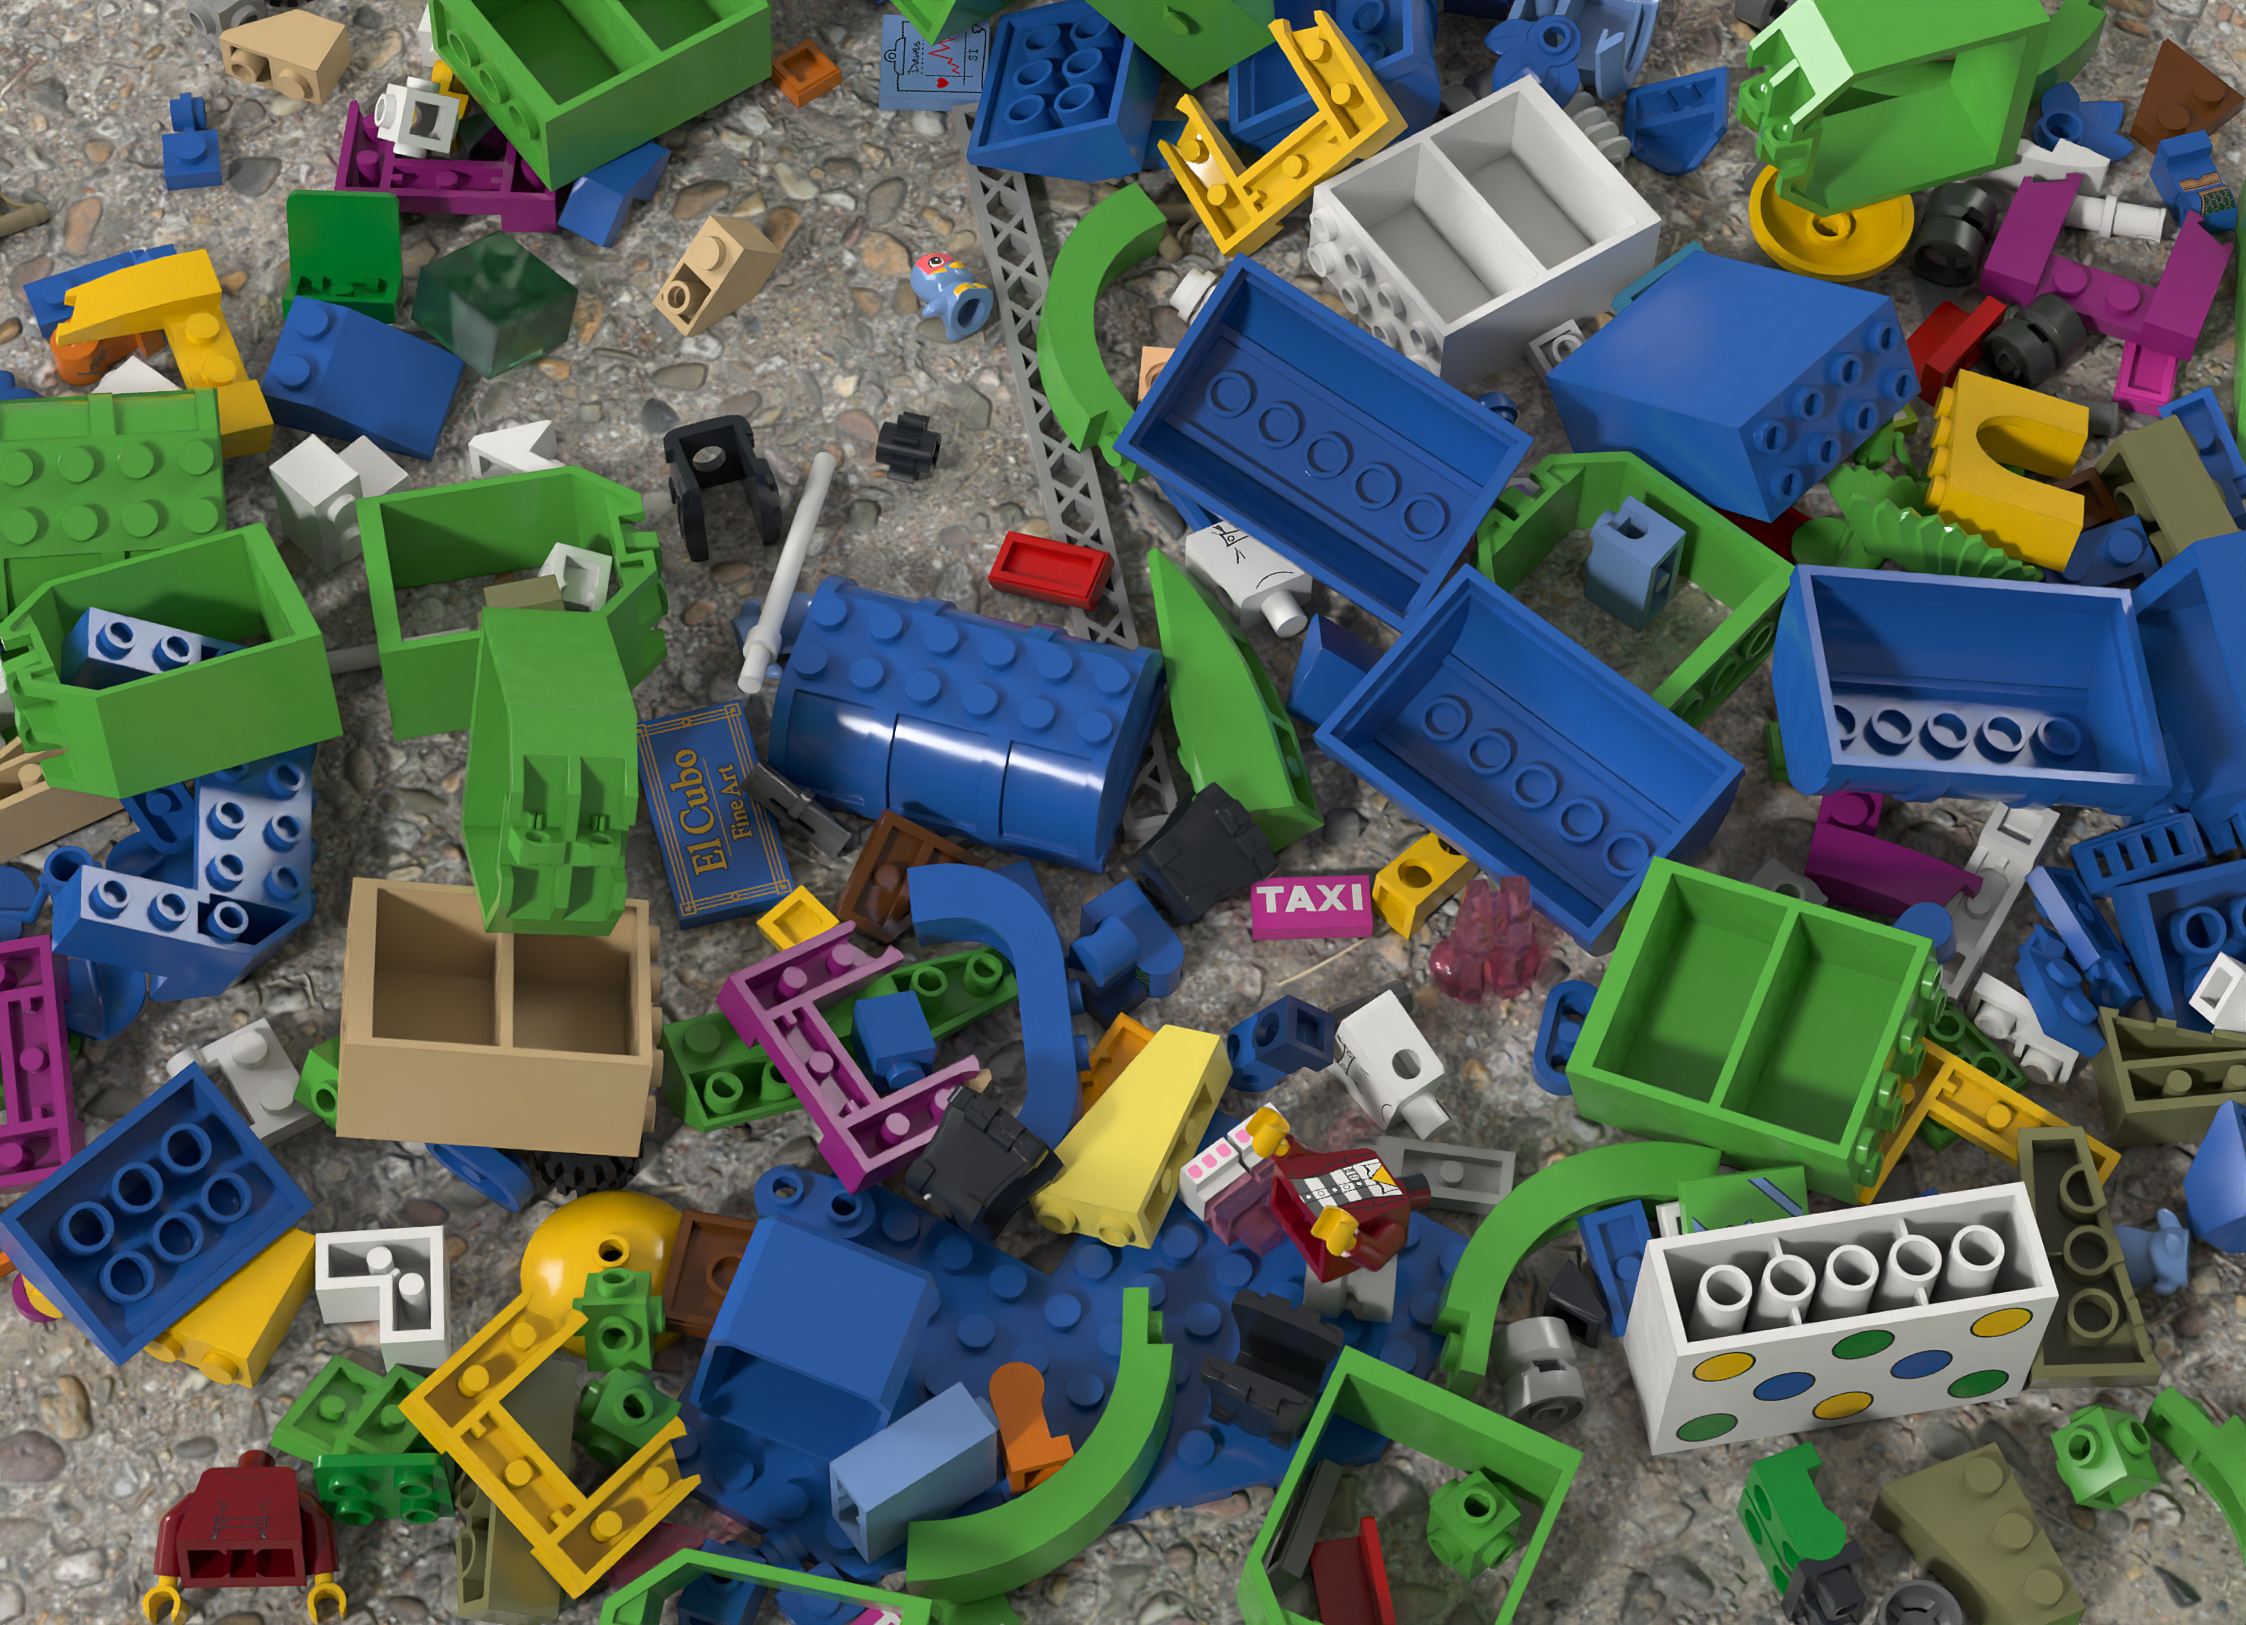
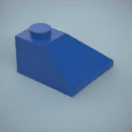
(2218, 1182)

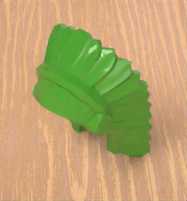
(1897, 526)

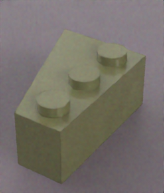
(2165, 1079)
(1980, 1540)

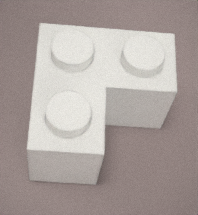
(319, 491)
(392, 1279)

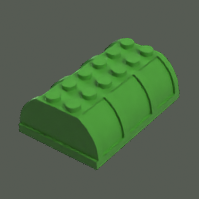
(104, 481)

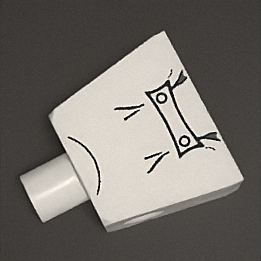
(1249, 579)
(1390, 1067)

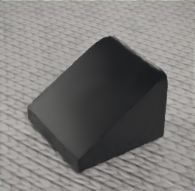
(480, 139)
(1577, 1305)

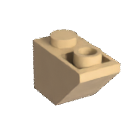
(289, 54)
(716, 274)

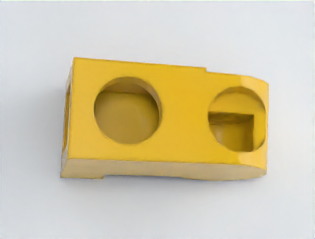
(1419, 883)

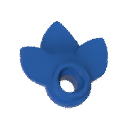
(1526, 53)
(2082, 123)

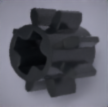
(908, 447)

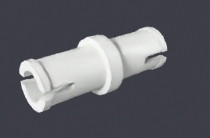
(2116, 218)

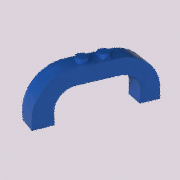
(990, 909)

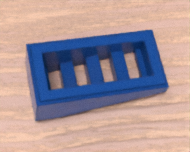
(2159, 834)

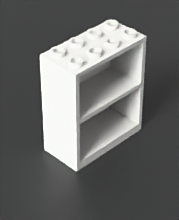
(1482, 234)

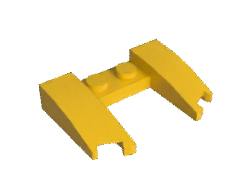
(1352, 122)
(185, 301)
(1974, 1109)
(570, 1533)

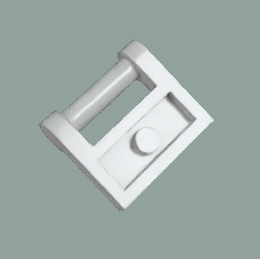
(259, 1078)

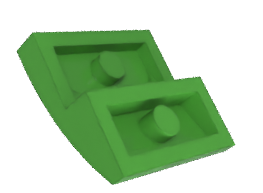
(349, 1413)

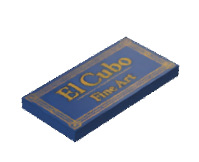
(711, 836)

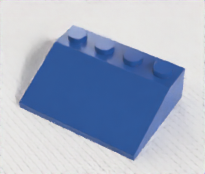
(1065, 96)
(2176, 932)
(151, 1215)

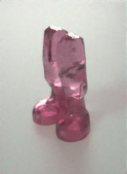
(1491, 928)

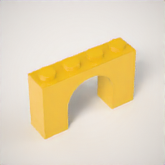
(2004, 423)
(242, 1319)

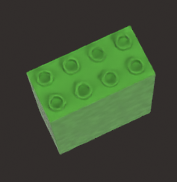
(599, 76)
(1757, 1028)

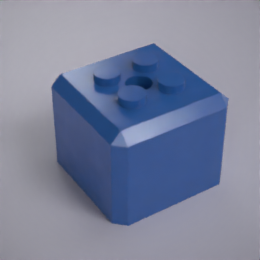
(813, 1339)

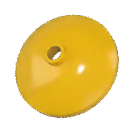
(1854, 242)
(577, 1237)

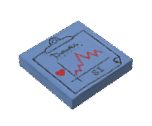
(927, 76)

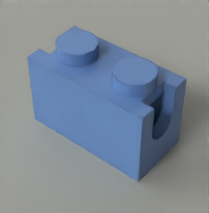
(1633, 563)

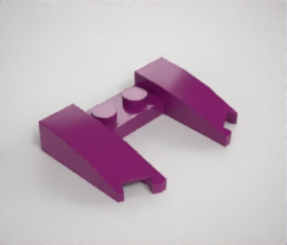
(446, 185)
(2156, 318)
(1871, 872)
(781, 1008)
(35, 1065)

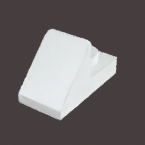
(514, 450)

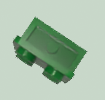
(346, 251)
(388, 1486)

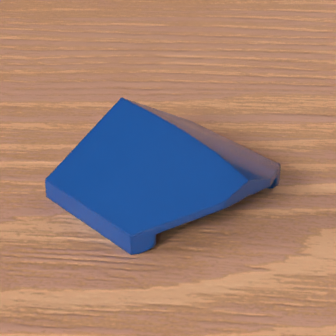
(1678, 120)
(1328, 670)

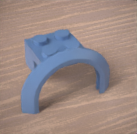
(1612, 36)

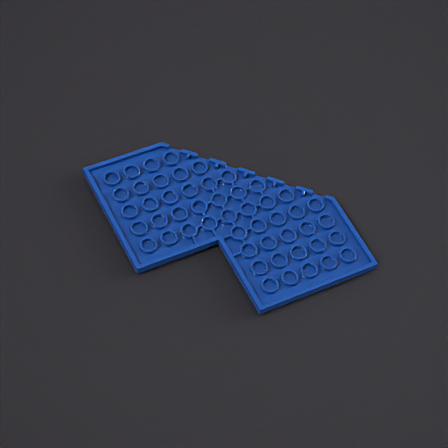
(1071, 1332)

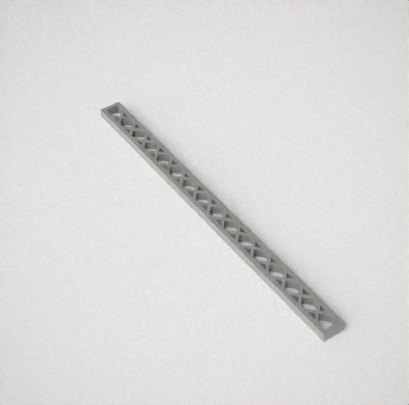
(1034, 279)

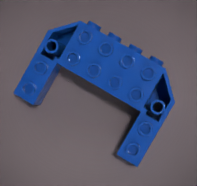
(248, 843)

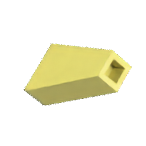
(1135, 1140)

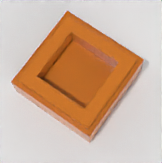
(804, 73)

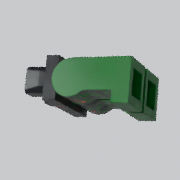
(1801, 1539)

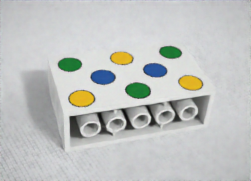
(1838, 1317)

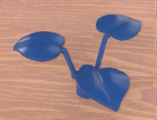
(102, 995)

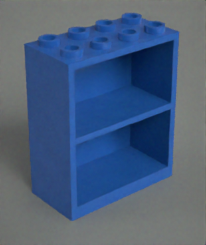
(1738, 381)

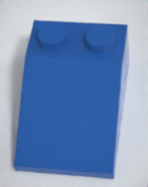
(360, 377)

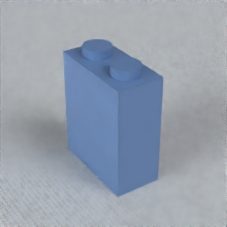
(915, 1470)

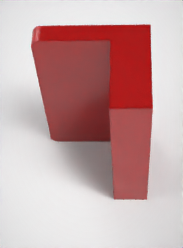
(1950, 342)
(1351, 1579)

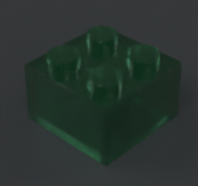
(494, 304)

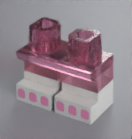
(1232, 1191)

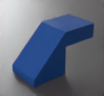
(605, 194)

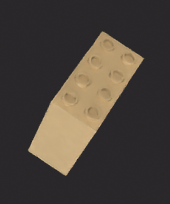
(495, 1031)

